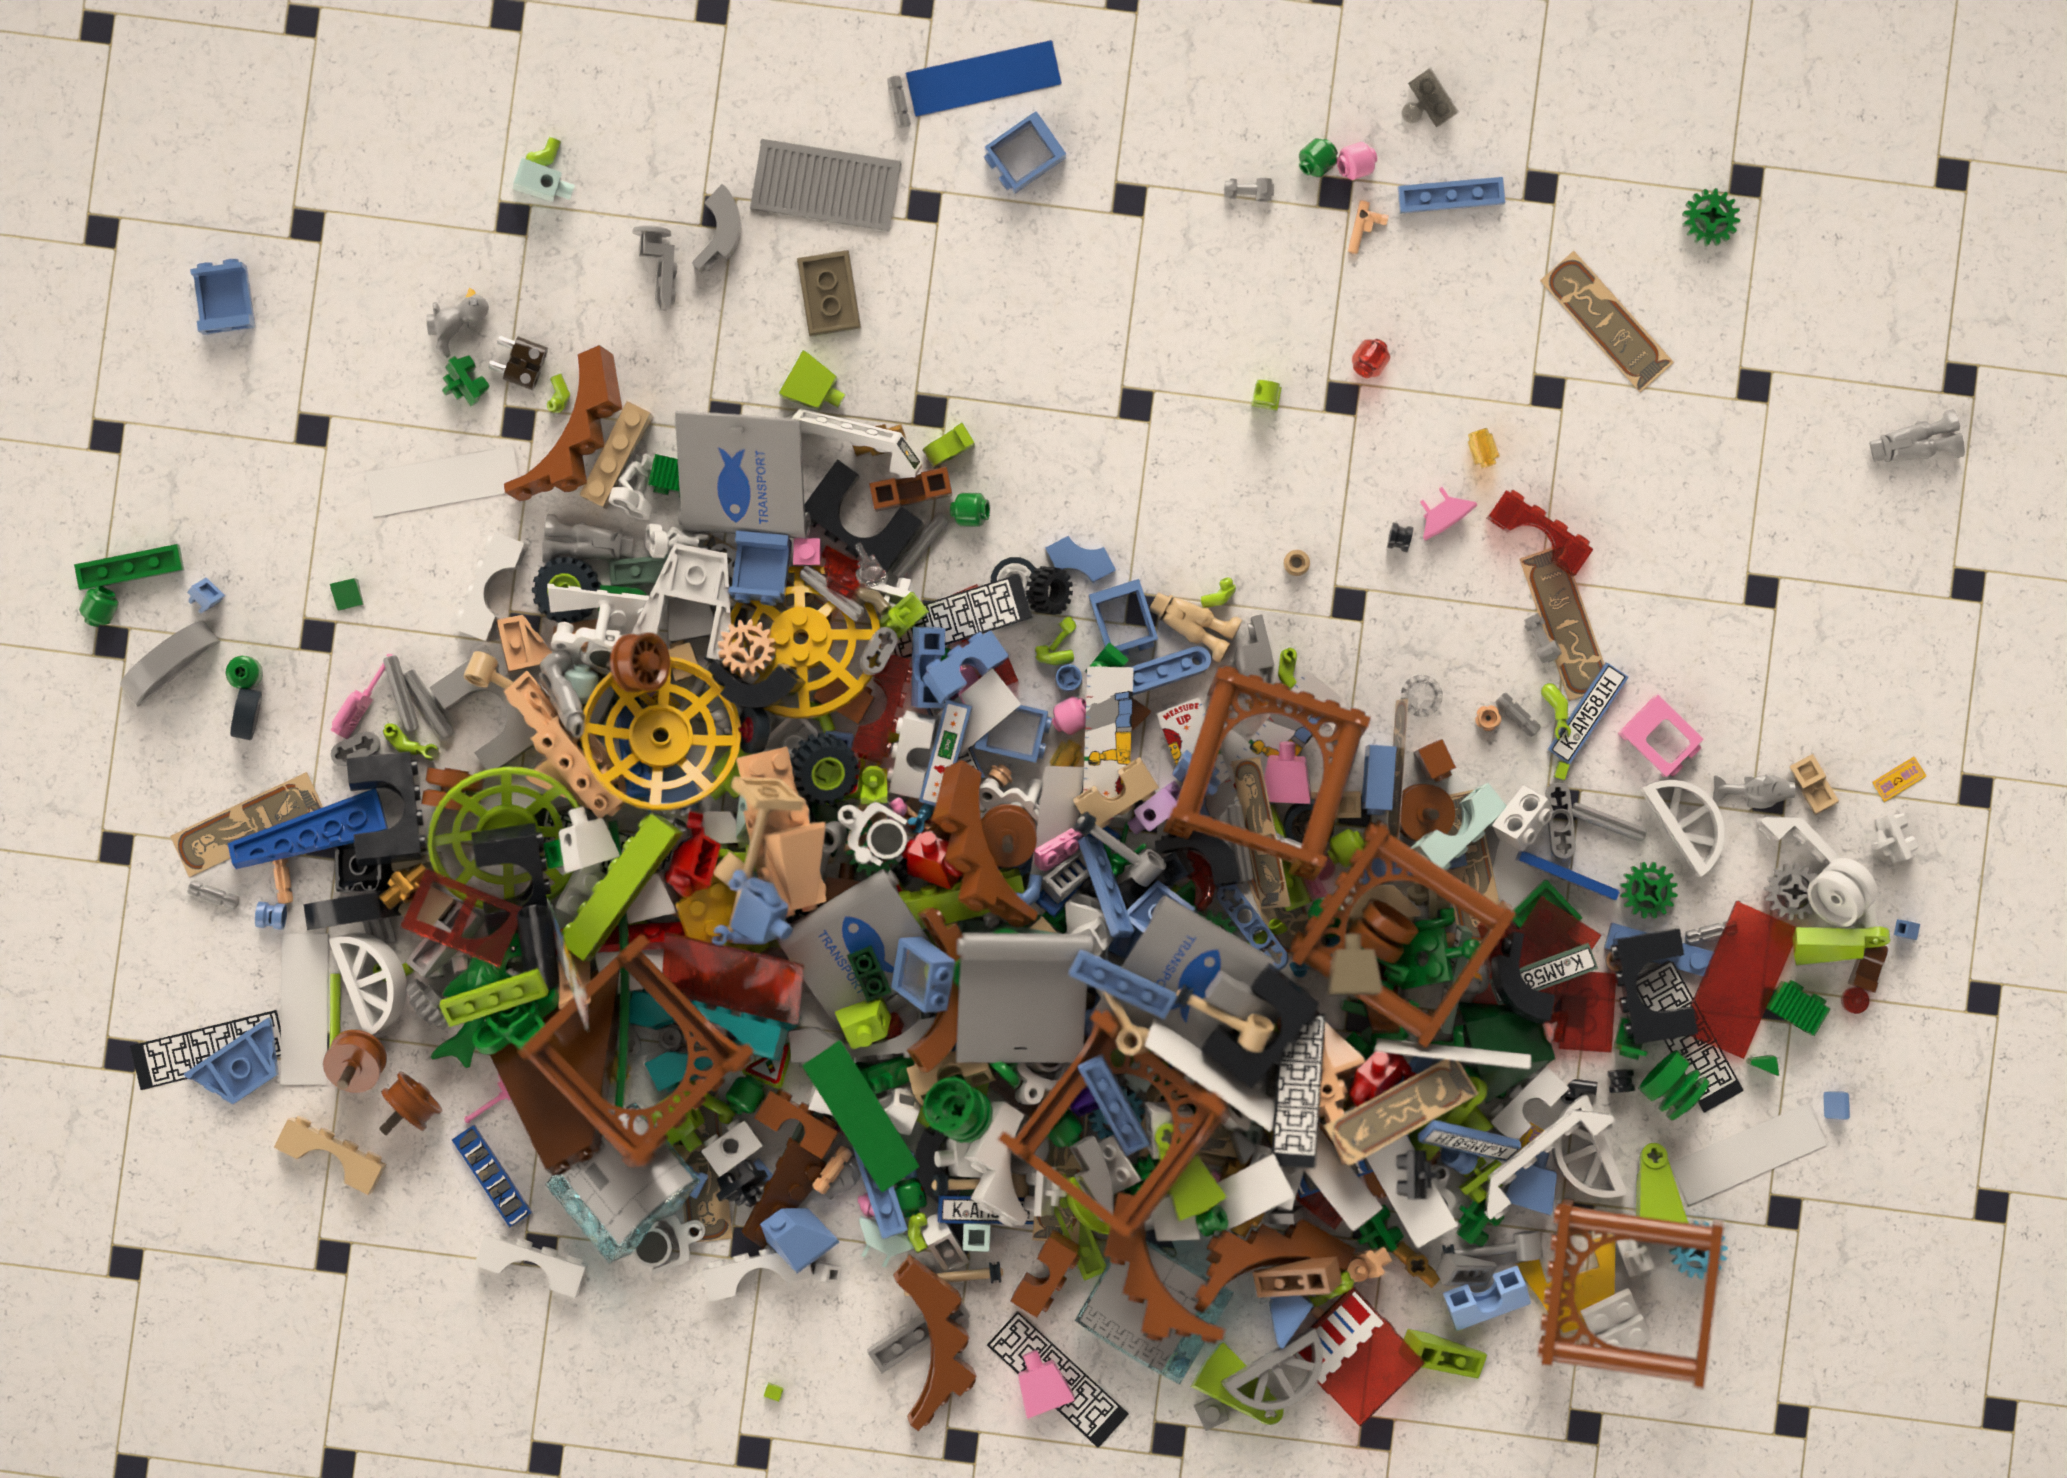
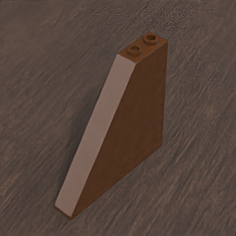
(552, 1122)

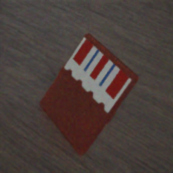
(1361, 1356)

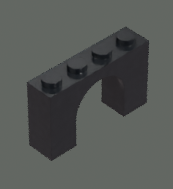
(825, 511)
(402, 840)
(513, 846)
(1631, 956)
(1295, 1009)

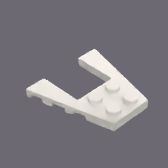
(692, 576)
(622, 616)

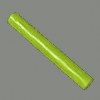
(335, 1000)

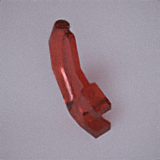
(1202, 879)

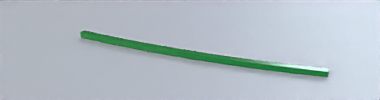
(624, 993)

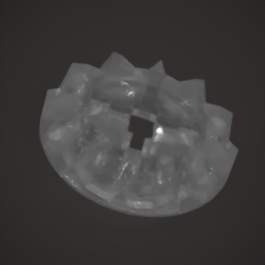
(1431, 688)

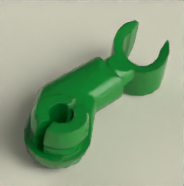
(1447, 918)

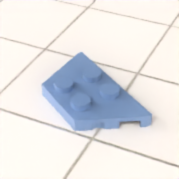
(239, 1065)

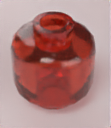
(1370, 358)

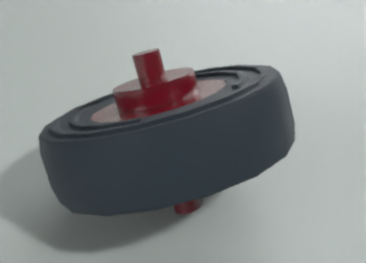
(754, 730)

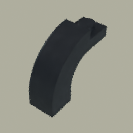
(774, 690)
(1223, 860)
(1176, 868)
(347, 910)
(1511, 987)
(925, 1152)

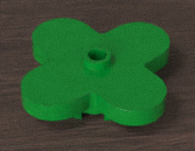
(513, 1024)

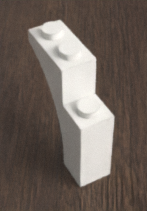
(988, 1155)

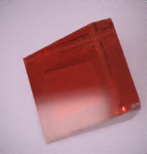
(1556, 1028)

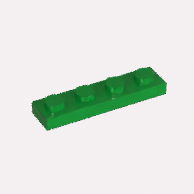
(129, 567)

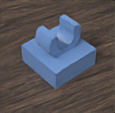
(205, 594)

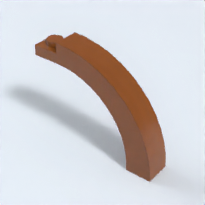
(943, 1032)

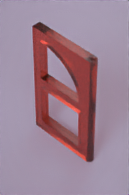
(489, 948)

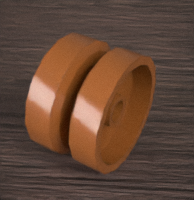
(447, 780)
(1383, 930)

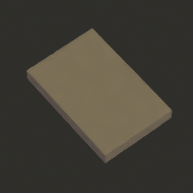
(828, 293)

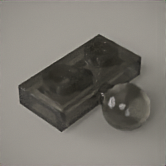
(1431, 99)

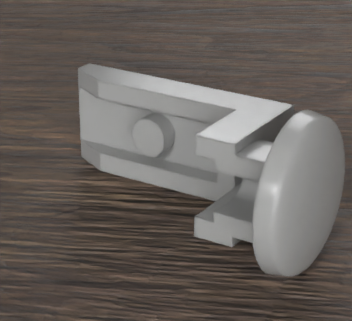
(652, 246)

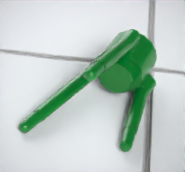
(1394, 973)

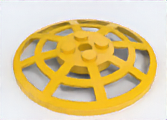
(815, 650)
(666, 753)

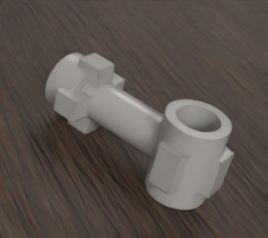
(1262, 189)
(1548, 650)

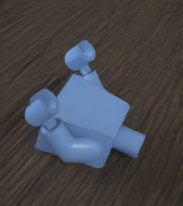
(758, 913)

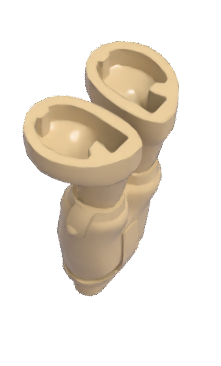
(1189, 621)

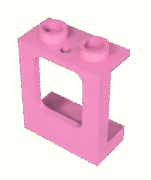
(1646, 721)

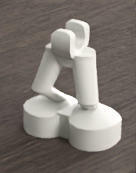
(633, 499)
(658, 540)

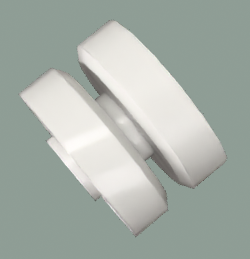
(1842, 892)

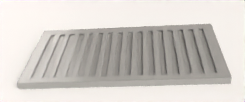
(825, 184)

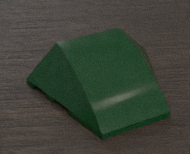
(1501, 1030)

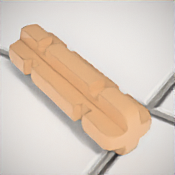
(282, 881)
(832, 1169)

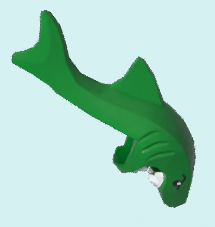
(475, 976)

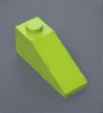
(1445, 1354)

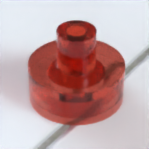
(1849, 998)
(895, 1026)

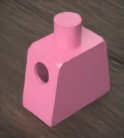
(1287, 776)
(1043, 1385)

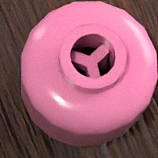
(1356, 161)
(1070, 715)

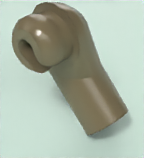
(867, 595)

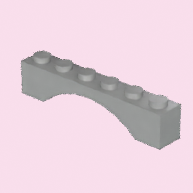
(809, 1042)

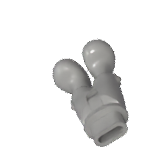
(1913, 440)
(590, 542)
(561, 692)

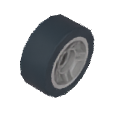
(246, 714)

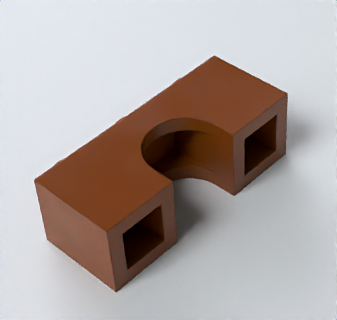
(908, 491)
(818, 1132)
(1035, 1293)

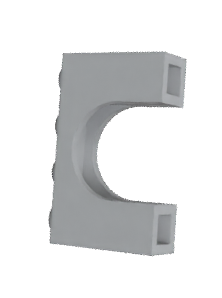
(516, 734)

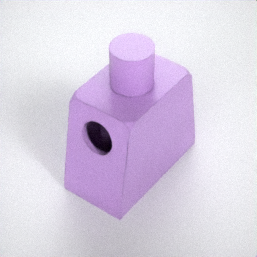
(1160, 803)

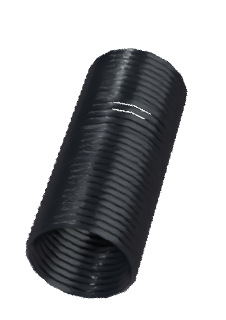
(538, 942)

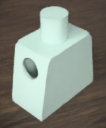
(529, 181)

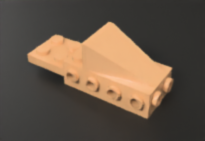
(563, 756)
(790, 844)
(1338, 1064)

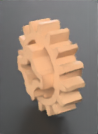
(755, 644)

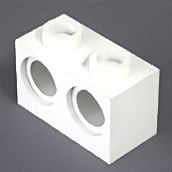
(1518, 815)

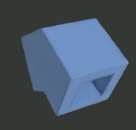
(1911, 930)

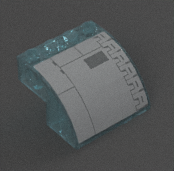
(620, 1202)
(1120, 1321)

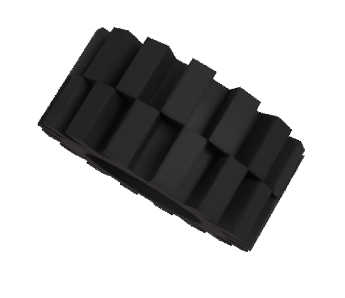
(1059, 590)

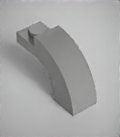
(727, 231)

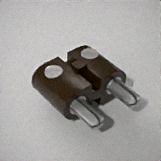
(524, 362)

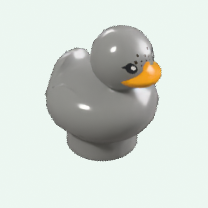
(1479, 982)

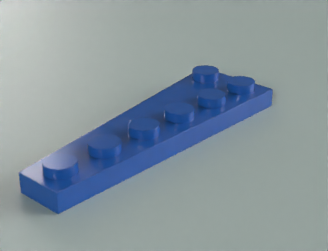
(312, 831)

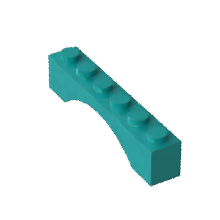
(764, 1038)
(671, 1066)

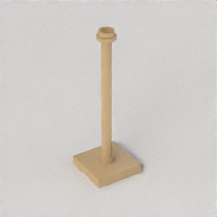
(763, 795)

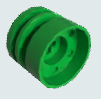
(1679, 1090)
(957, 1110)

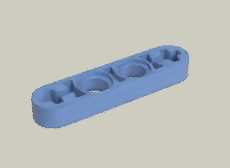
(1253, 926)

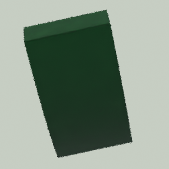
(869, 973)

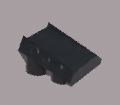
(354, 878)

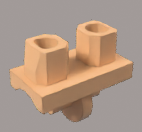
(1368, 1264)

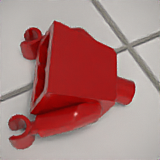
(694, 860)
(927, 860)
(1379, 1075)

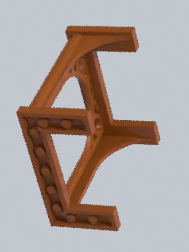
(1348, 730)
(1308, 949)
(723, 1053)
(1209, 1114)
(1559, 1349)

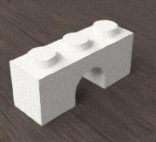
(907, 775)
(1509, 1117)

